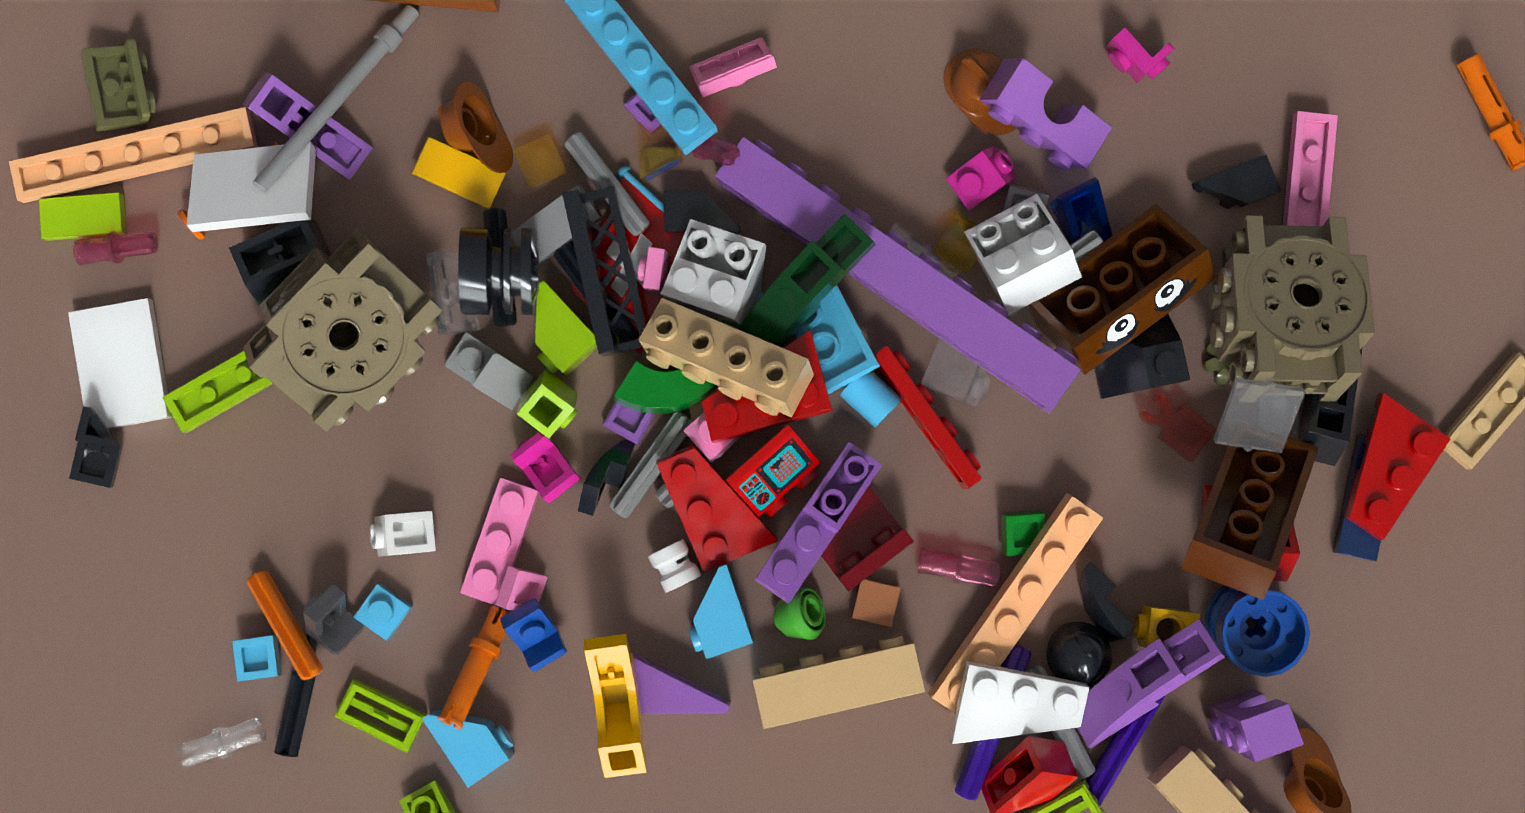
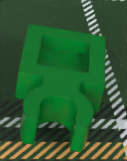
(1020, 530)

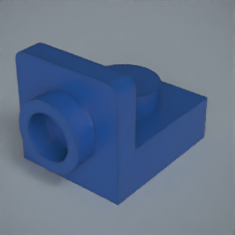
(534, 634)

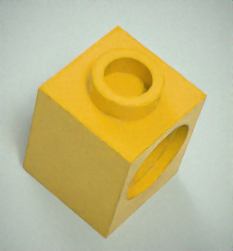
(1147, 622)

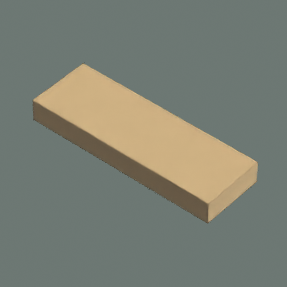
(1488, 414)

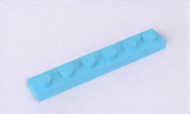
(645, 71)

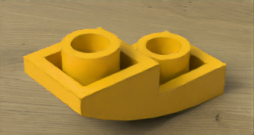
(457, 173)

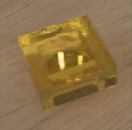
(540, 160)

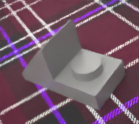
(489, 371)

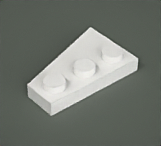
(1014, 703)

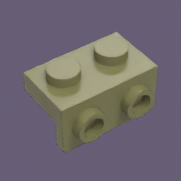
(118, 86)

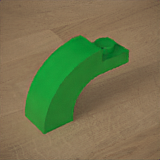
(660, 391)

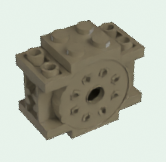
(1288, 279)
(362, 360)

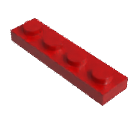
(937, 430)

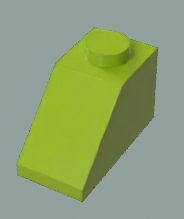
(560, 333)

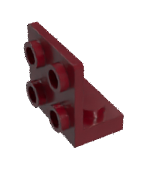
(865, 541)

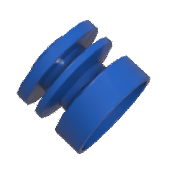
(1274, 642)

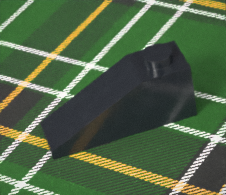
(1328, 424)

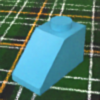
(720, 618)
(474, 748)

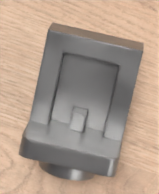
(329, 620)

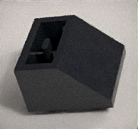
(274, 254)

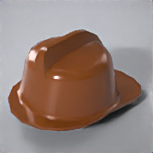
(965, 82)
(474, 129)
(1313, 779)

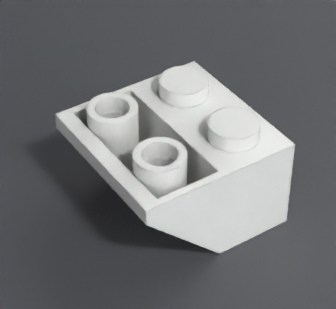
(1023, 254)
(716, 273)

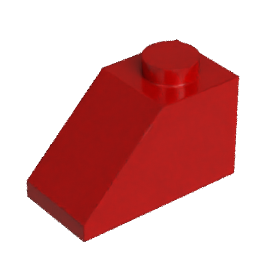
(1028, 775)

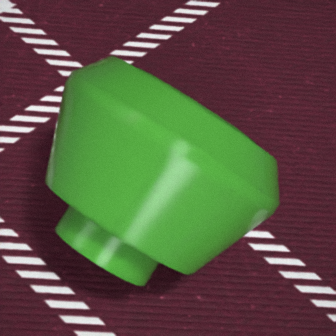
(802, 616)

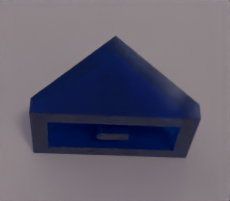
(1082, 211)

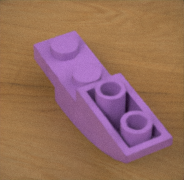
(818, 522)
(1146, 678)

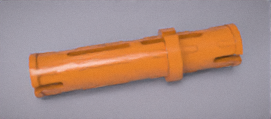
(1494, 110)
(483, 652)

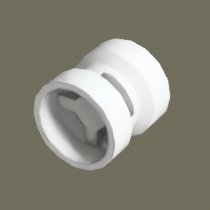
(674, 565)

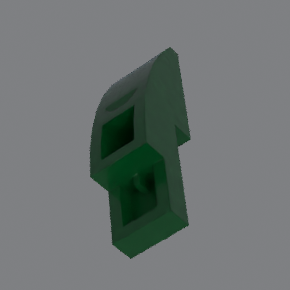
(806, 282)

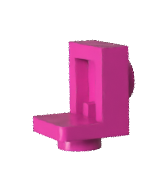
(1130, 56)
(982, 177)
(545, 466)

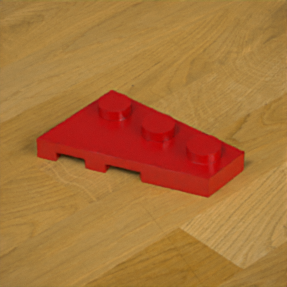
(735, 418)
(1394, 464)
(710, 510)

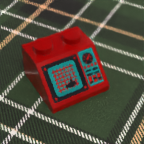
(773, 472)

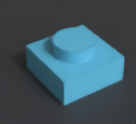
(383, 611)
(257, 657)

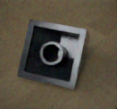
(1144, 363)

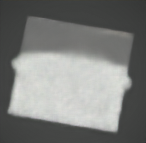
(1259, 415)

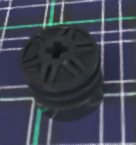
(496, 271)

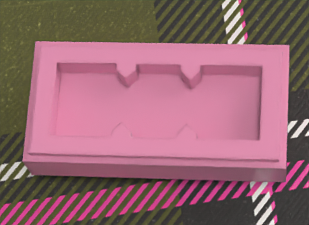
(732, 67)

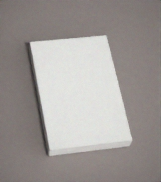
(227, 198)
(120, 362)

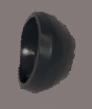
(1079, 653)

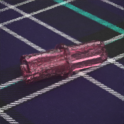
(715, 149)
(114, 247)
(959, 567)

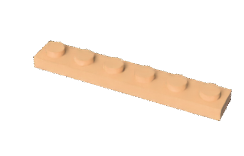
(130, 155)
(1020, 595)

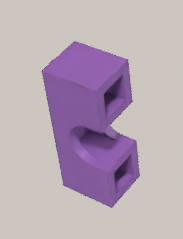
(1018, 99)
(1254, 725)

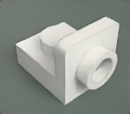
(403, 533)

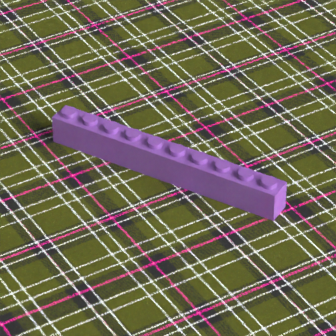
(904, 279)

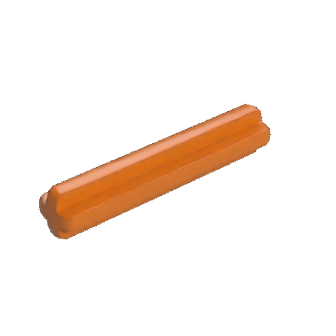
(284, 625)

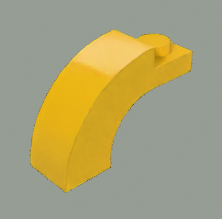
(616, 705)

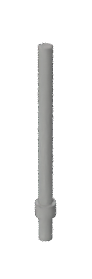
(386, 40)

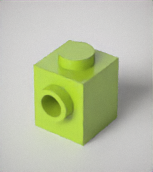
(548, 404)

